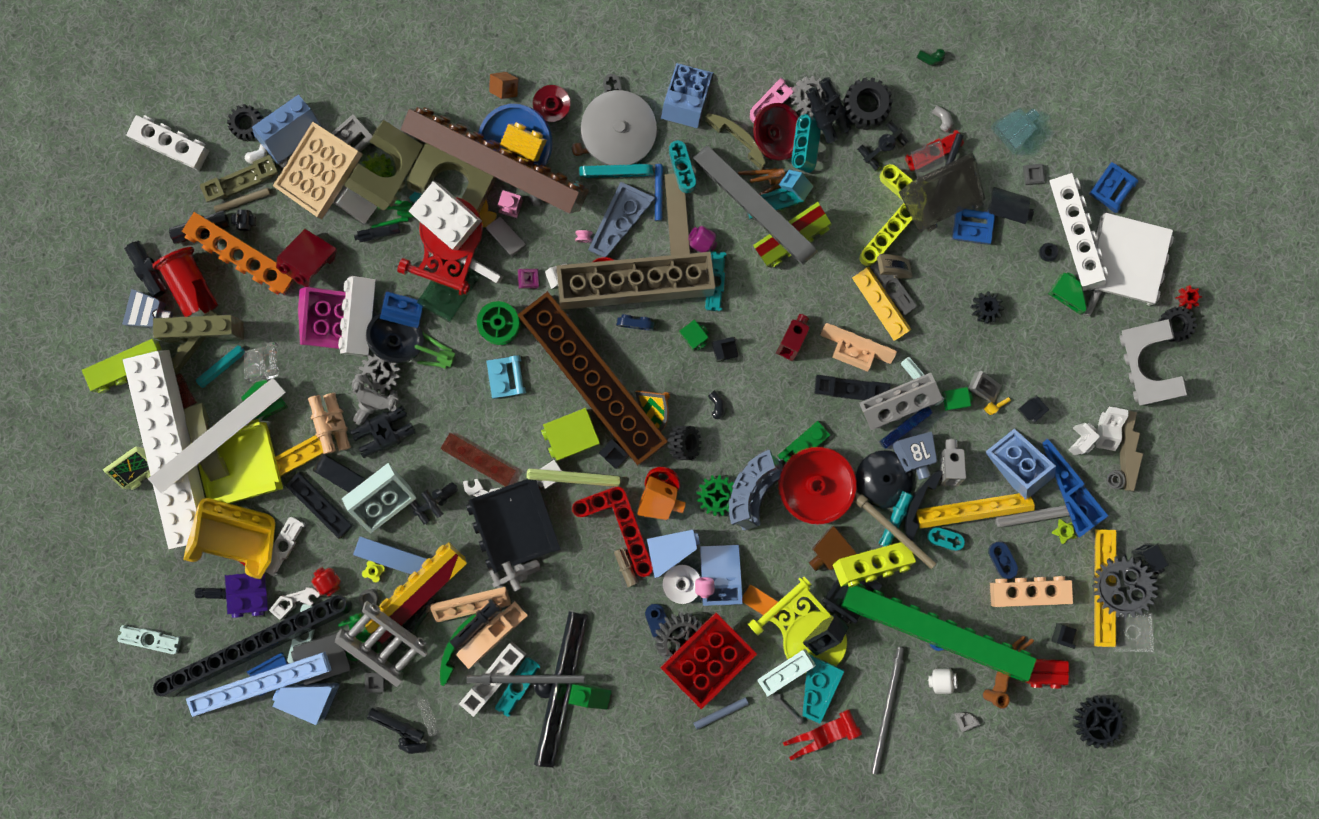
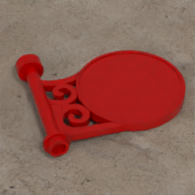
(441, 251)

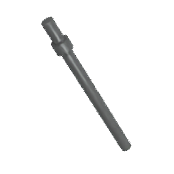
(487, 679)

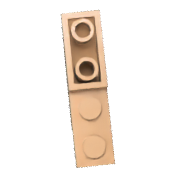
(491, 634)

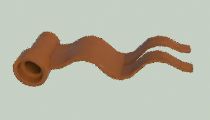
(998, 693)

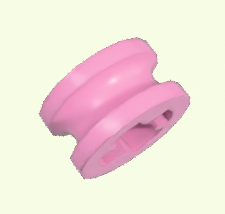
(583, 236)

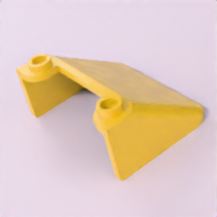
(232, 534)

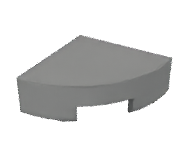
(966, 721)

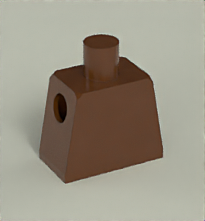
(830, 549)

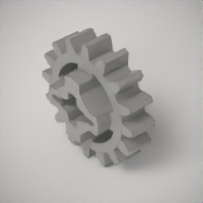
(802, 102)
(378, 379)

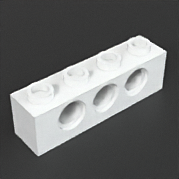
(140, 131)

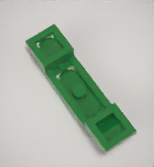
(445, 668)

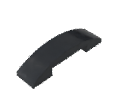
(848, 388)
(910, 527)

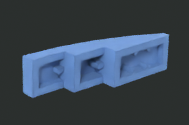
(388, 555)

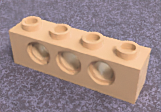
(1061, 595)

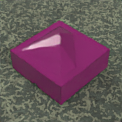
(528, 278)

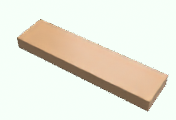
(468, 604)

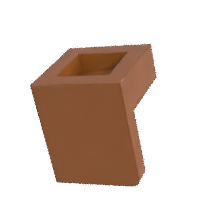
(503, 85)

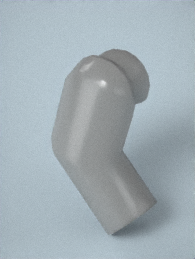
(945, 116)

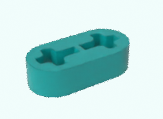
(946, 534)

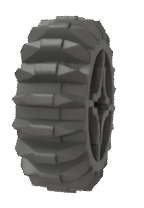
(681, 625)

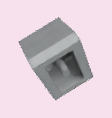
(984, 386)

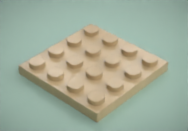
(317, 170)

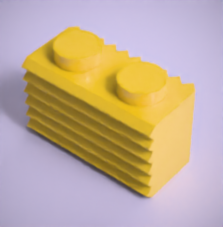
(523, 142)

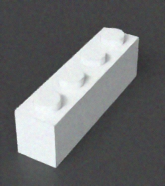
(357, 315)

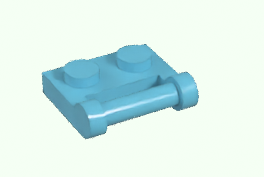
(499, 377)

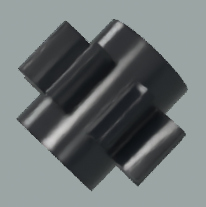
(243, 220)

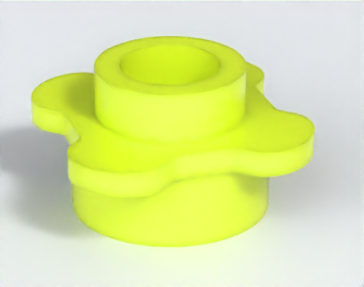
(368, 571)

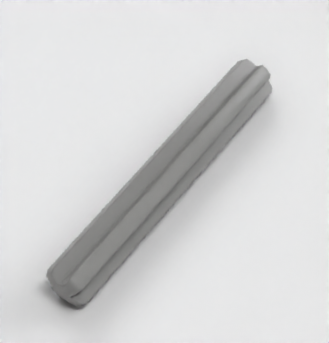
(1031, 516)

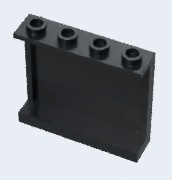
(513, 528)

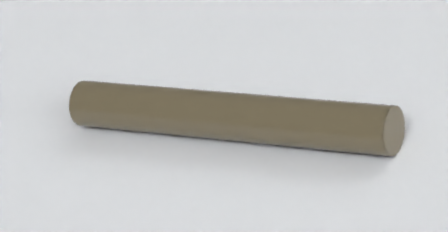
(242, 200)

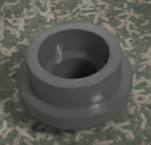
(1111, 479)

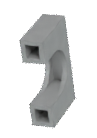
(1136, 341)

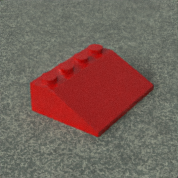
(708, 660)

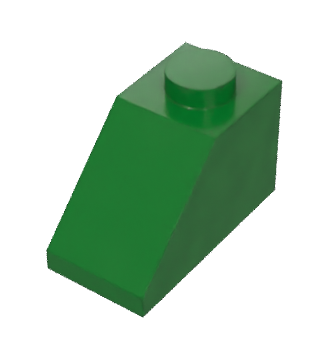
(1069, 292)
(589, 696)

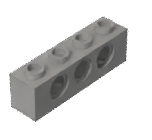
(904, 393)

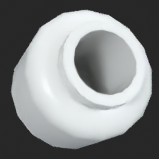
(943, 681)

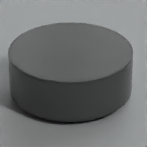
(368, 595)

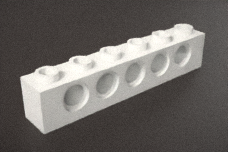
(1060, 187)

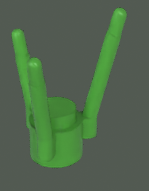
(444, 357)

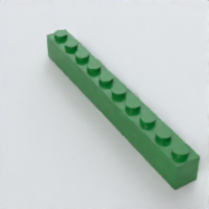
(939, 633)

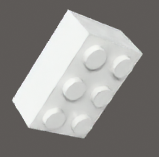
(445, 216)

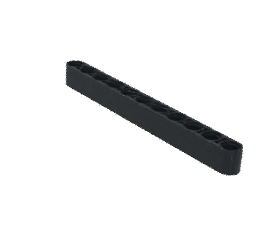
(243, 647)

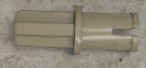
(626, 567)

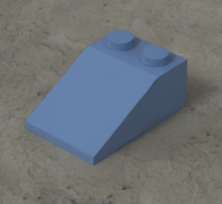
(1021, 463)

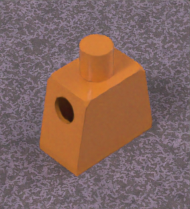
(659, 500)

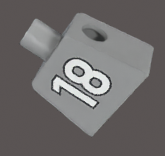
(954, 470)

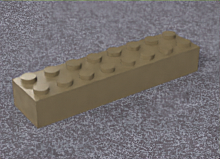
(635, 280)

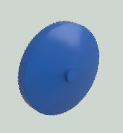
(497, 120)

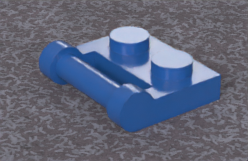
(1108, 184)
(973, 231)

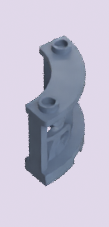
(750, 489)

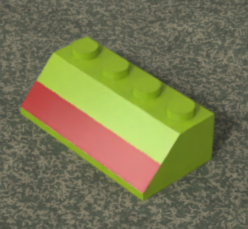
(808, 223)

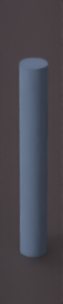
(720, 713)

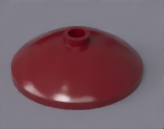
(782, 122)

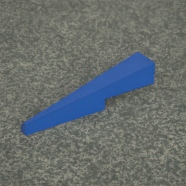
(1081, 505)

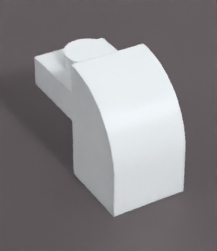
(1111, 428)

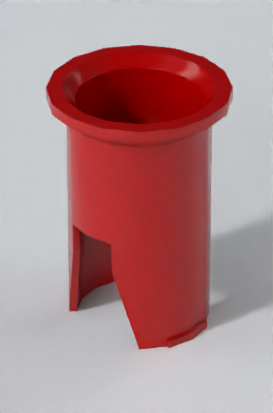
(186, 281)

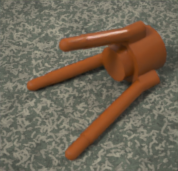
(774, 176)

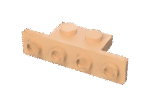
(856, 349)

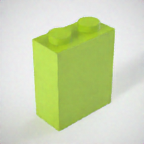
(570, 434)

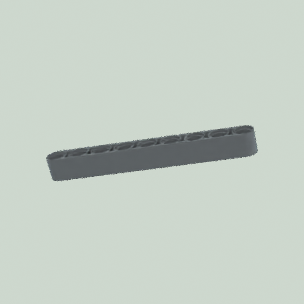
(755, 205)

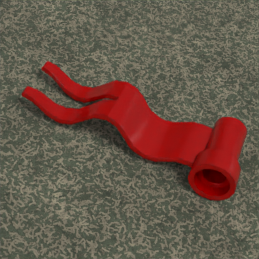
(826, 734)

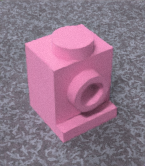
(510, 204)

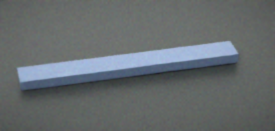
(258, 684)

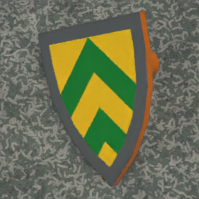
(655, 407)

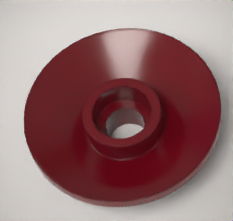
(550, 94)

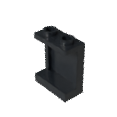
(837, 594)

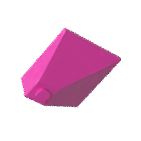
(320, 317)

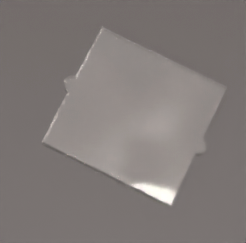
(928, 159)

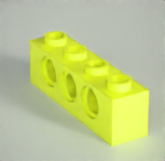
(881, 557)

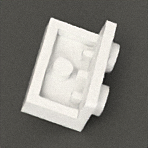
(1086, 441)

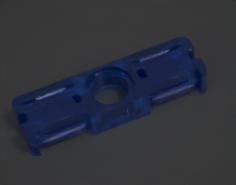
(905, 427)

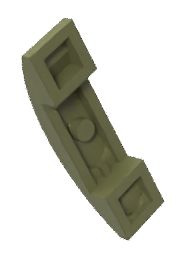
(718, 123)
(240, 180)
(196, 422)

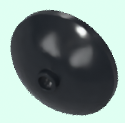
(381, 332)
(870, 479)

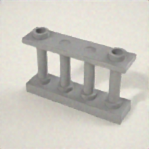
(375, 661)

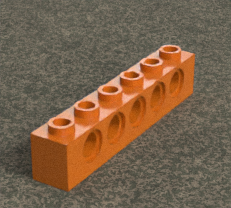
(197, 224)

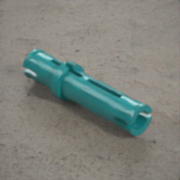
(898, 514)

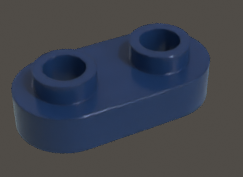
(628, 322)
(1003, 559)
(653, 622)

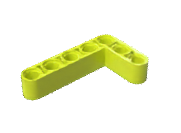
(897, 219)

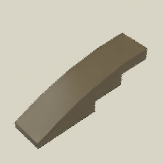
(1129, 458)

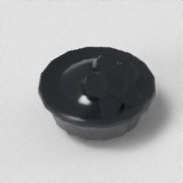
(543, 689)

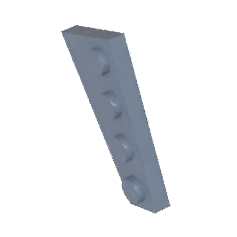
(621, 215)

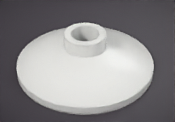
(671, 580)

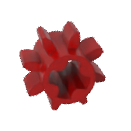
(1184, 295)

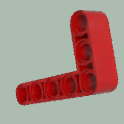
(623, 523)

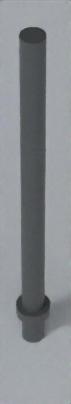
(898, 660)

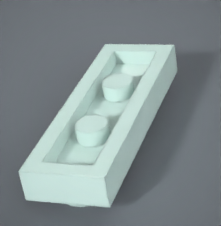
(786, 672)

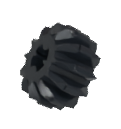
(980, 307)

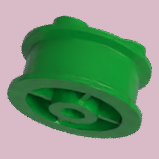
(509, 325)

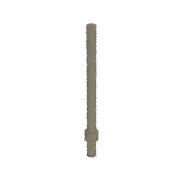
(863, 502)

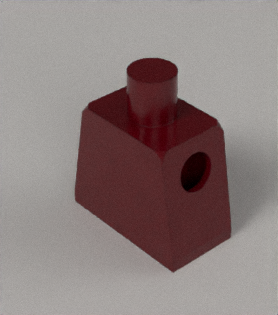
(793, 337)

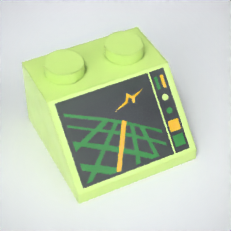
(129, 469)

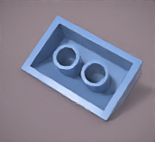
(284, 128)

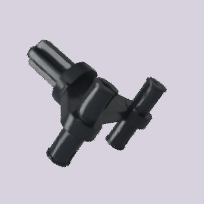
(885, 143)
(438, 497)

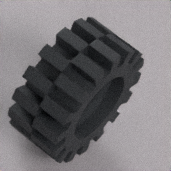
(235, 118)
(1187, 319)
(684, 442)

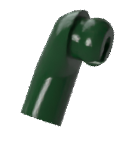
(931, 59)

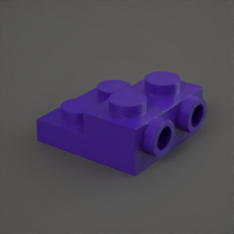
(245, 595)

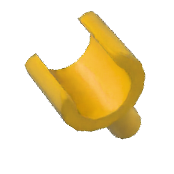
(991, 408)

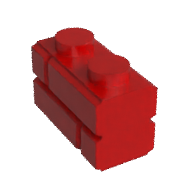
(1049, 672)

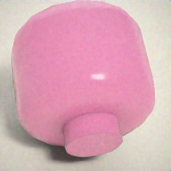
(704, 587)

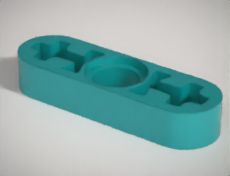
(679, 174)

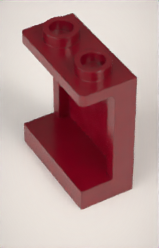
(305, 257)

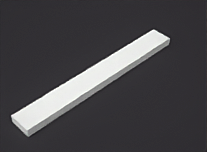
(216, 435)

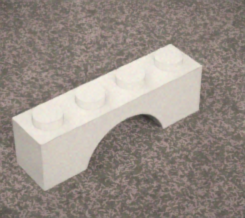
(502, 666)

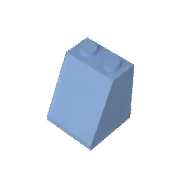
(671, 549)
(307, 701)

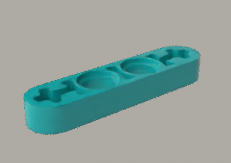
(604, 171)

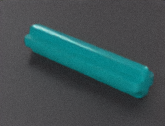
(220, 366)

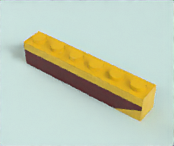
(420, 587)

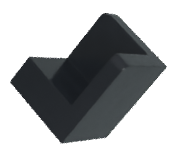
(725, 349)
(1033, 409)
(613, 454)
(1064, 635)

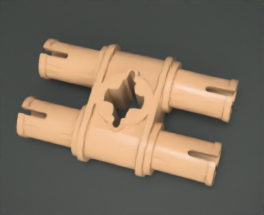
(329, 423)

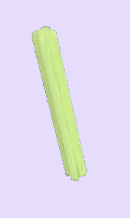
(573, 477)

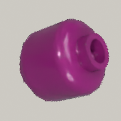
(702, 239)

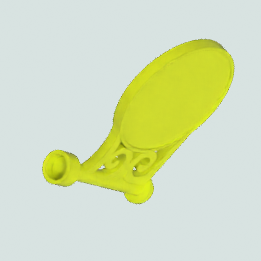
(801, 626)

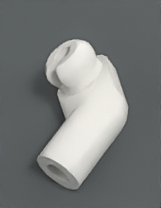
(255, 155)

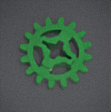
(718, 486)

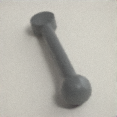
(799, 720)

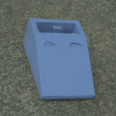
(686, 95)
(723, 566)

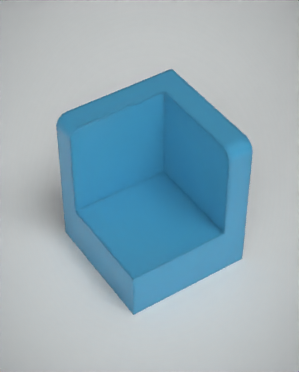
(797, 183)

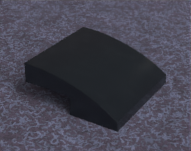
(1009, 205)

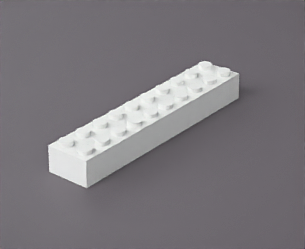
(163, 438)

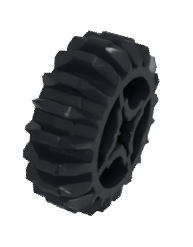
(1115, 715)

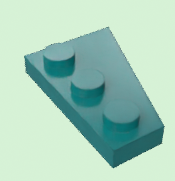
(820, 688)

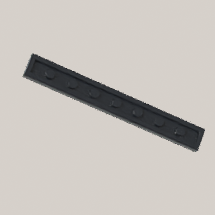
(560, 692)

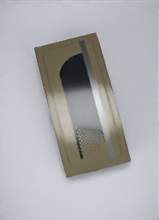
(894, 265)

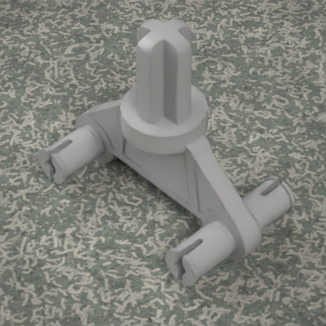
(371, 400)
(520, 571)

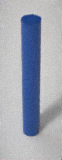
(658, 191)

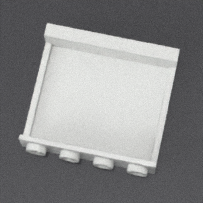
(1133, 257)

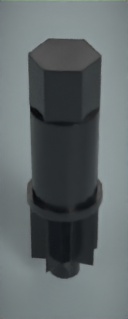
(377, 232)

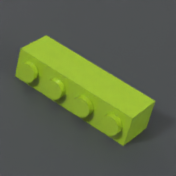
(112, 370)

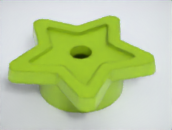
(1069, 531)

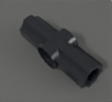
(219, 219)
(144, 269)

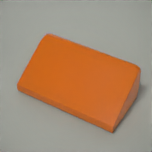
(758, 600)

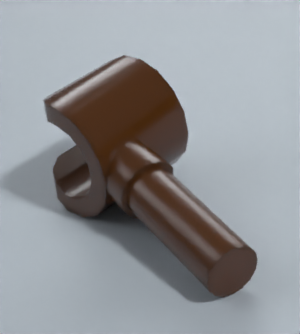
(578, 150)

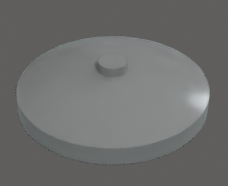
(618, 128)

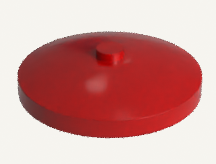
(817, 485)

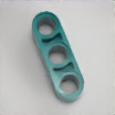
(806, 144)

